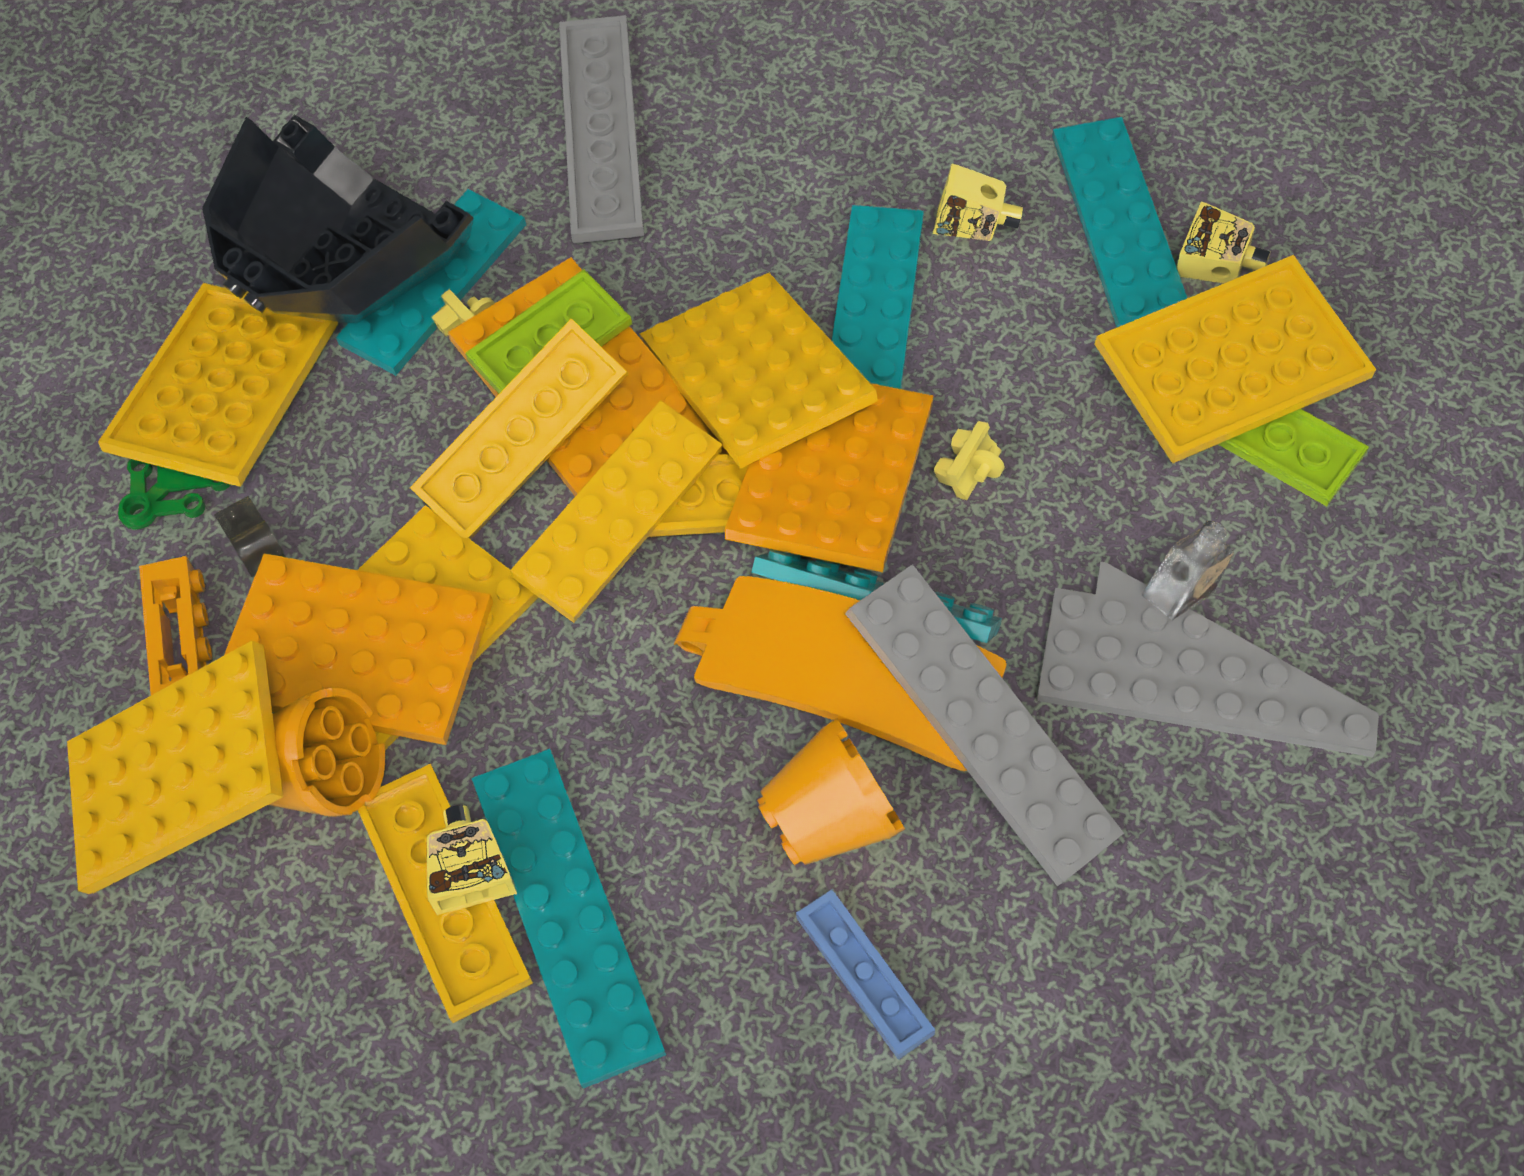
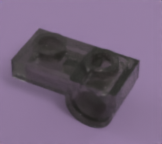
(248, 533)

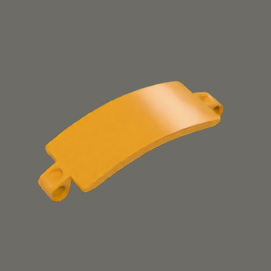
(806, 654)

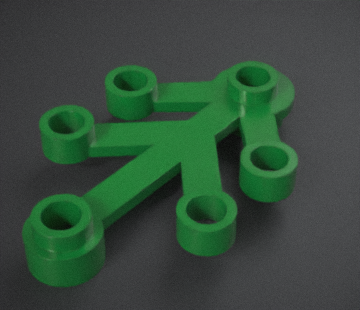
(150, 501)

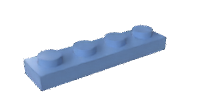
(865, 974)

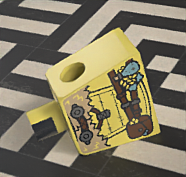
(973, 206)
(1219, 247)
(465, 864)

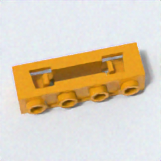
(165, 584)

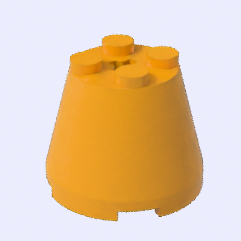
(328, 753)
(827, 800)

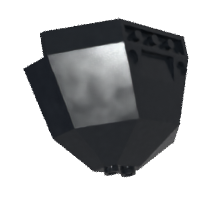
(318, 232)

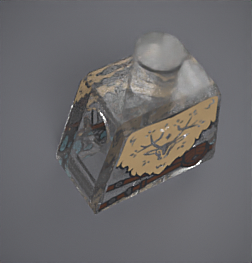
(1199, 558)

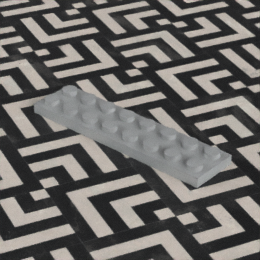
(600, 130)
(984, 724)

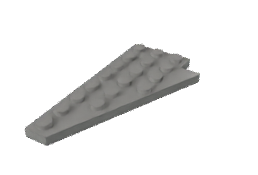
(1134, 661)

